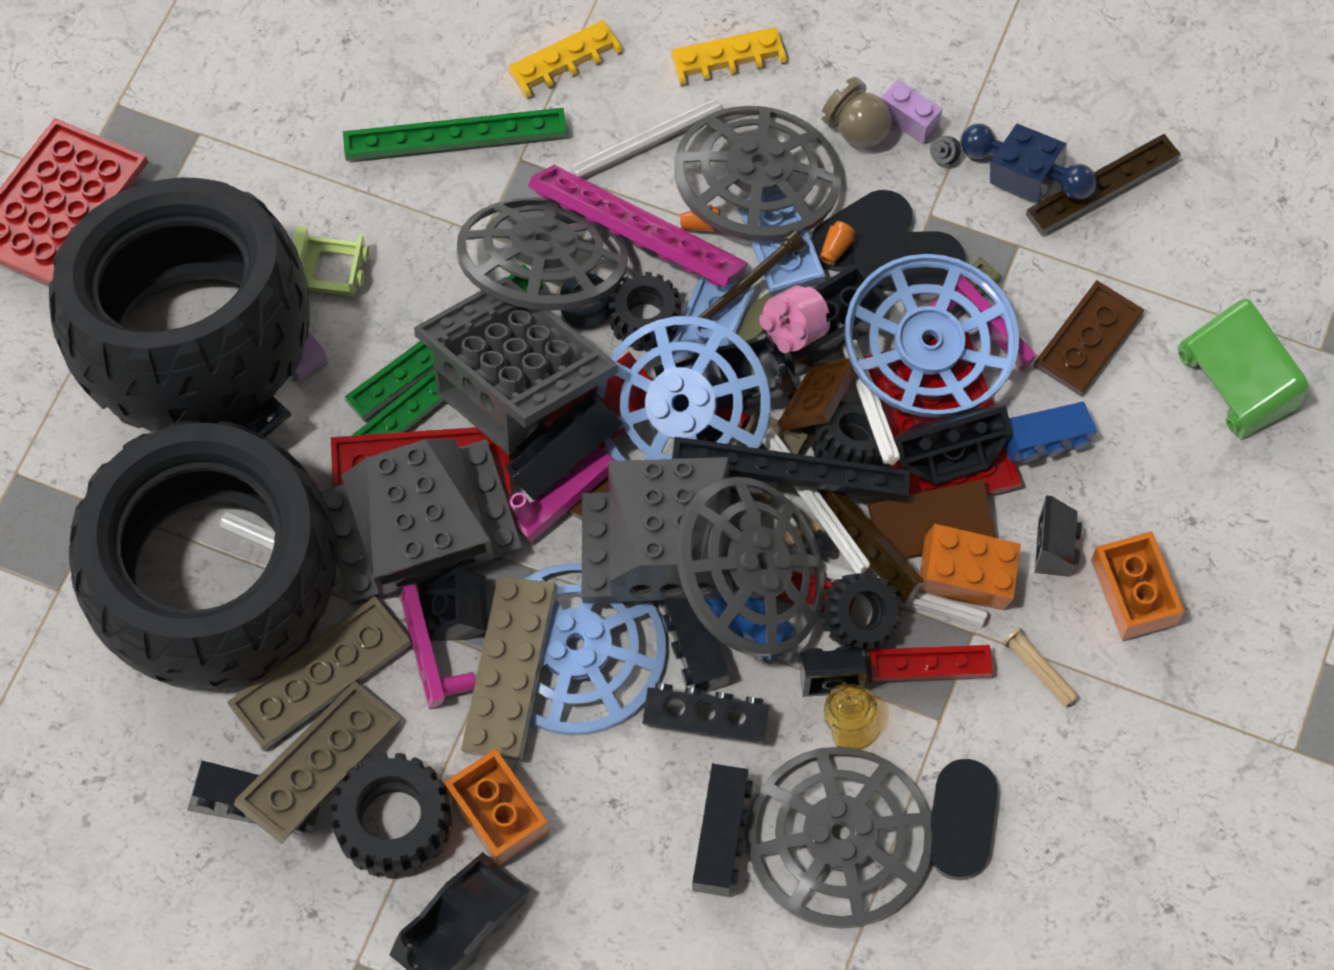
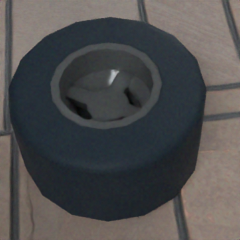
(589, 315)

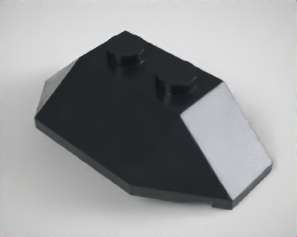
(954, 443)

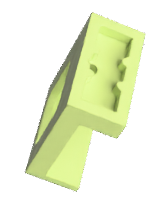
(311, 247)

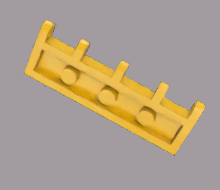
(727, 53)
(563, 56)

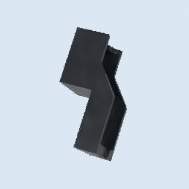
(772, 362)
(460, 918)

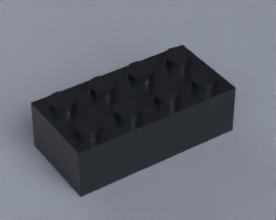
(837, 294)

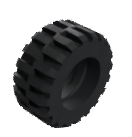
(383, 777)

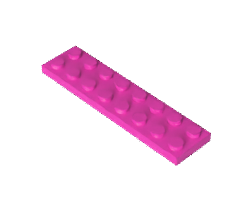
(638, 225)

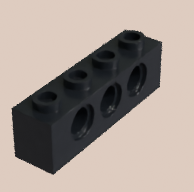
(657, 715)

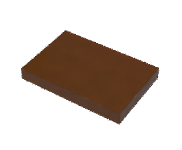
(818, 394)

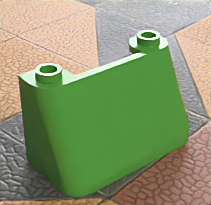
(1246, 368)

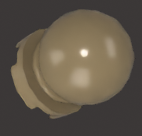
(861, 116)

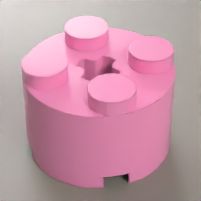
(795, 318)

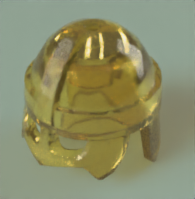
(852, 716)

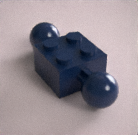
(1028, 162)

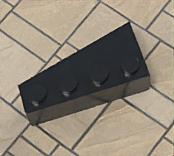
(218, 788)

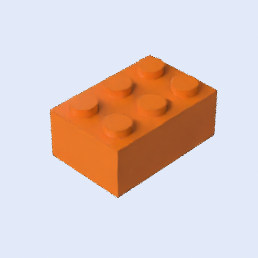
(969, 567)
(1137, 585)
(496, 807)

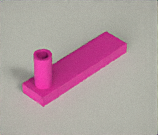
(996, 327)
(541, 513)
(434, 687)

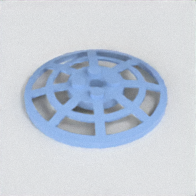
(934, 322)
(692, 384)
(592, 657)

